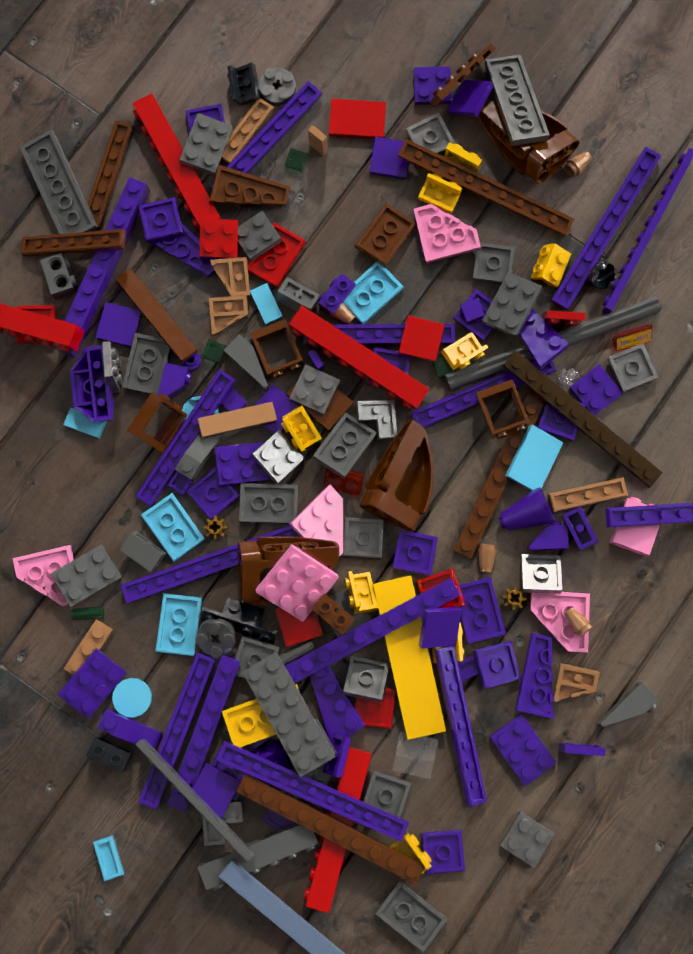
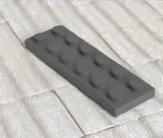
(516, 100)
(58, 184)
(289, 714)

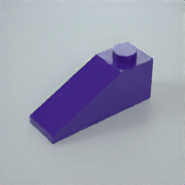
(128, 729)

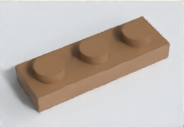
(93, 639)

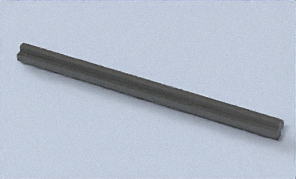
(572, 336)

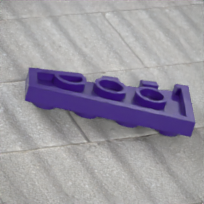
(186, 249)
(541, 340)
(535, 688)
(336, 709)

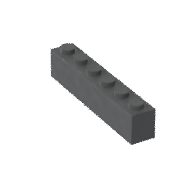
(267, 851)

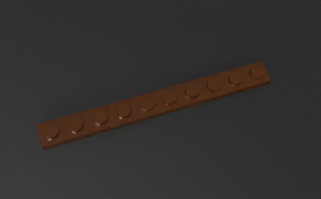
(486, 188)
(496, 481)
(330, 828)

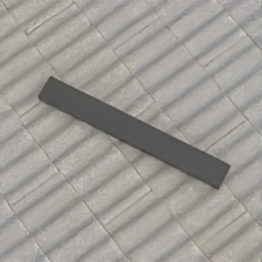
(201, 806)

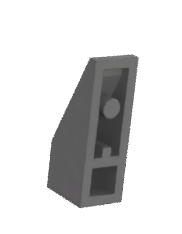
(244, 356)
(197, 455)
(633, 703)

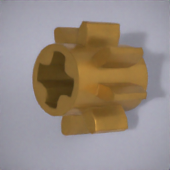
(219, 531)
(507, 597)

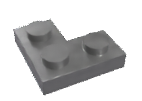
(383, 413)
(232, 815)

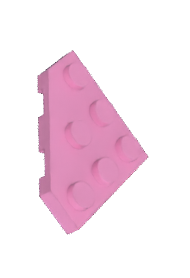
(444, 234)
(322, 518)
(36, 570)
(550, 611)

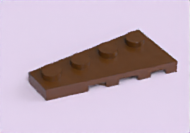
(452, 82)
(242, 188)

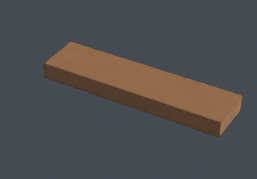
(247, 129)
(237, 419)
(588, 495)

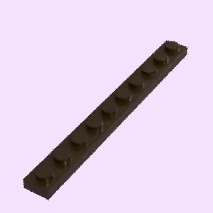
(582, 419)

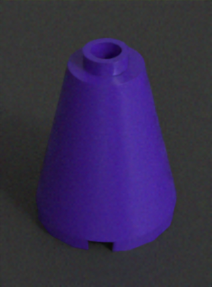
(527, 512)

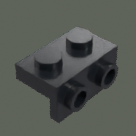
(243, 84)

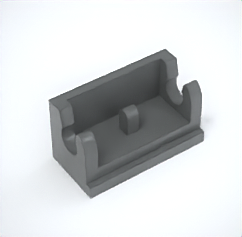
(294, 295)
(143, 551)

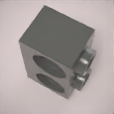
(55, 277)

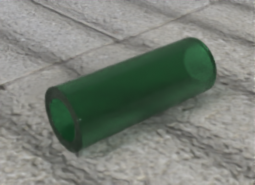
(87, 613)

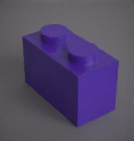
(581, 528)

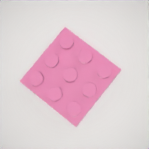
(296, 583)

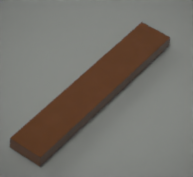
(109, 170)
(73, 243)
(156, 315)

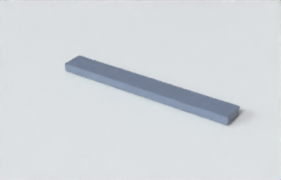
(277, 910)

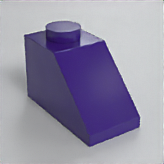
(174, 380)
(551, 538)

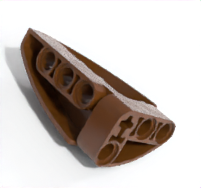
(535, 159)
(402, 479)
(259, 557)

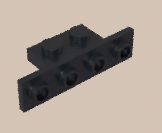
(243, 618)

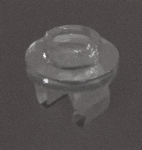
(567, 376)

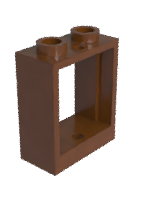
(272, 331)
(496, 391)
(168, 428)
(340, 620)

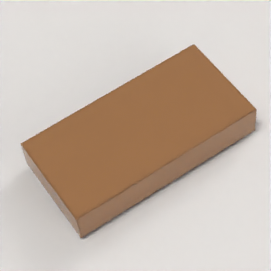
(317, 140)

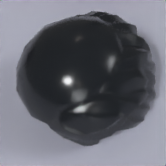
(602, 275)

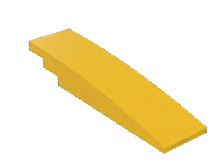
(410, 664)

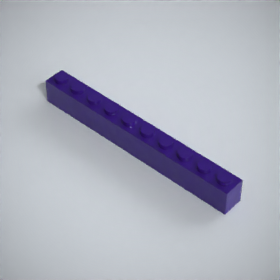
(104, 262)

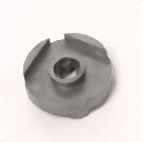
(277, 75)
(214, 647)

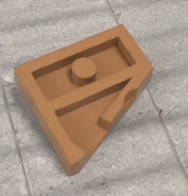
(233, 274)
(226, 311)
(574, 681)

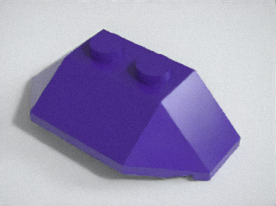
(89, 387)

